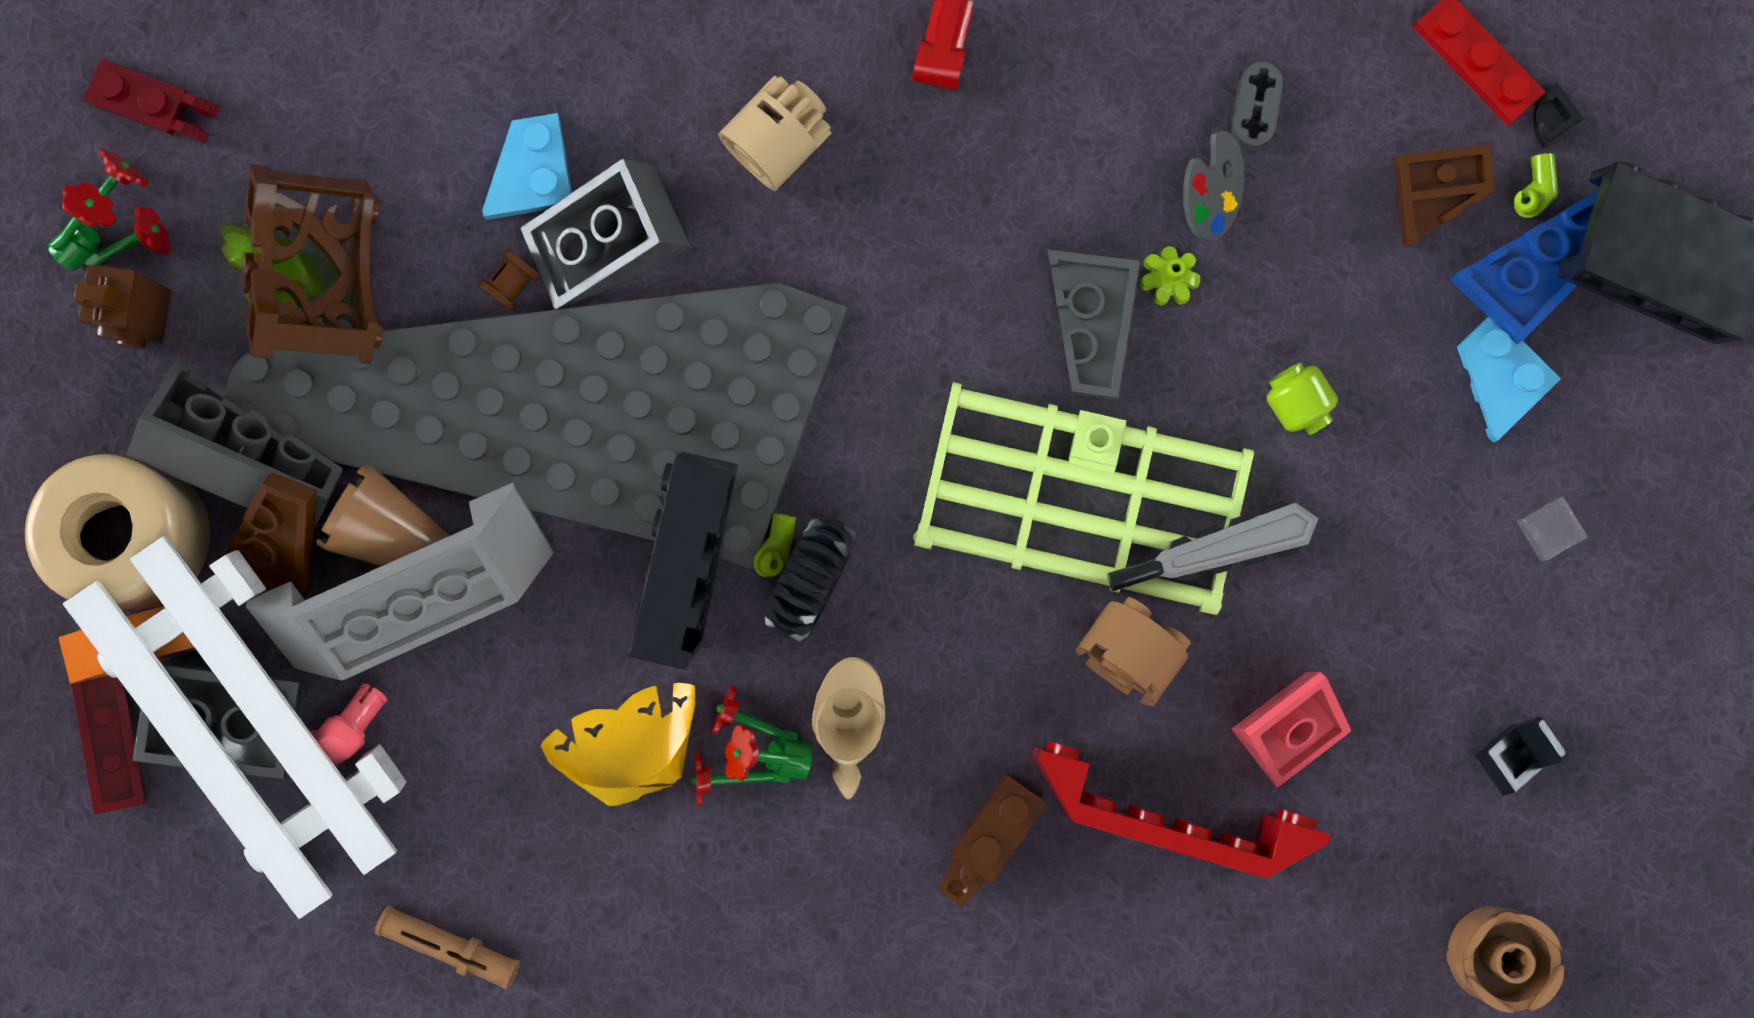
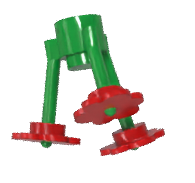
(79, 241)
(786, 757)

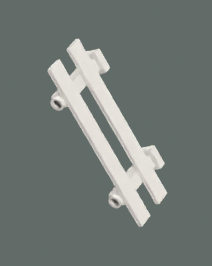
(196, 612)

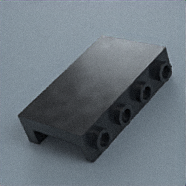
(1667, 255)

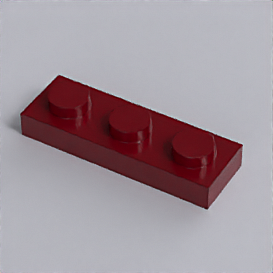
(107, 744)

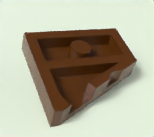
(1439, 186)

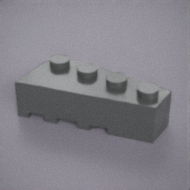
(220, 447)

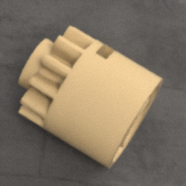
(777, 131)

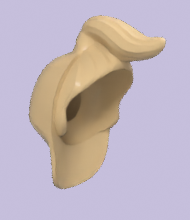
(849, 718)

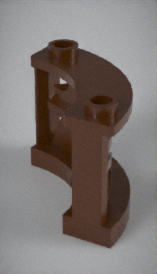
(277, 324)

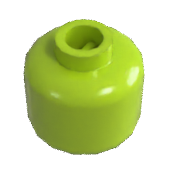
(1302, 398)

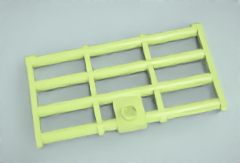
(1090, 462)

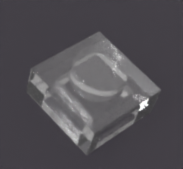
(1551, 529)

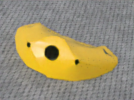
(631, 751)

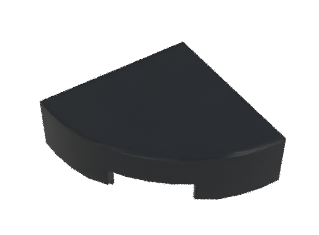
(1554, 115)

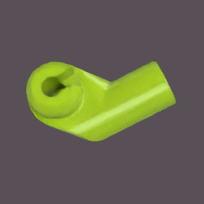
(1542, 190)
(776, 549)

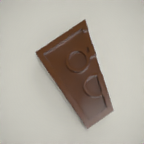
(279, 533)

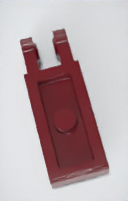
(146, 100)

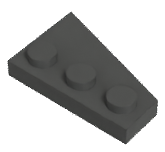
(1095, 317)

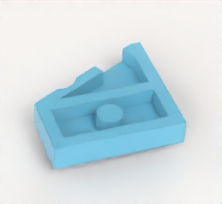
(530, 169)
(1503, 376)

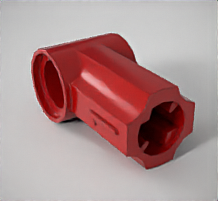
(942, 51)

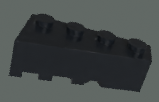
(683, 560)

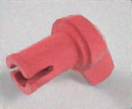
(343, 734)

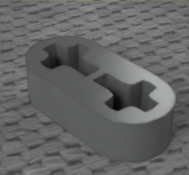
(1267, 107)

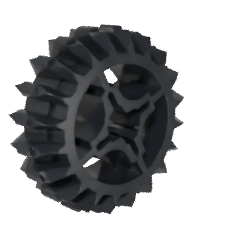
(810, 577)

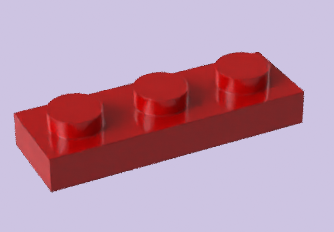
(1479, 59)

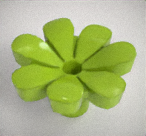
(1170, 276)

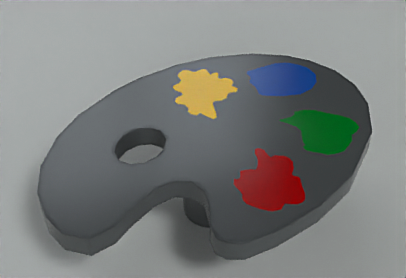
(1208, 196)

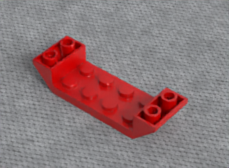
(1277, 845)

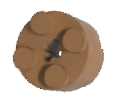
(1134, 650)
(1533, 953)

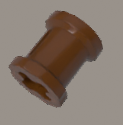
(508, 279)

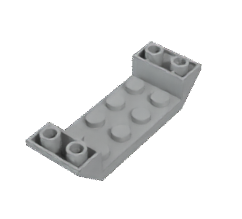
(412, 596)

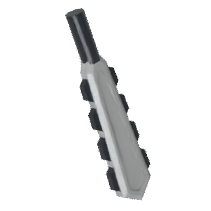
(1247, 540)

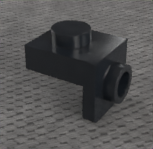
(1520, 754)

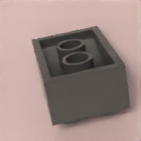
(605, 233)
(223, 719)

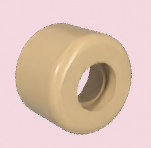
(91, 484)

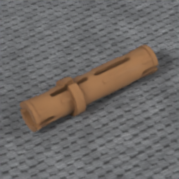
(464, 954)

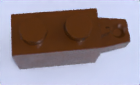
(123, 306)
(990, 839)

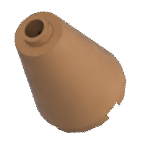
(377, 522)

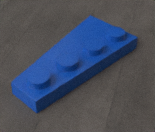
(1519, 280)

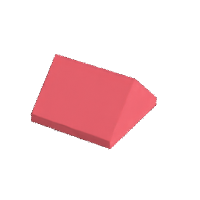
(1293, 727)

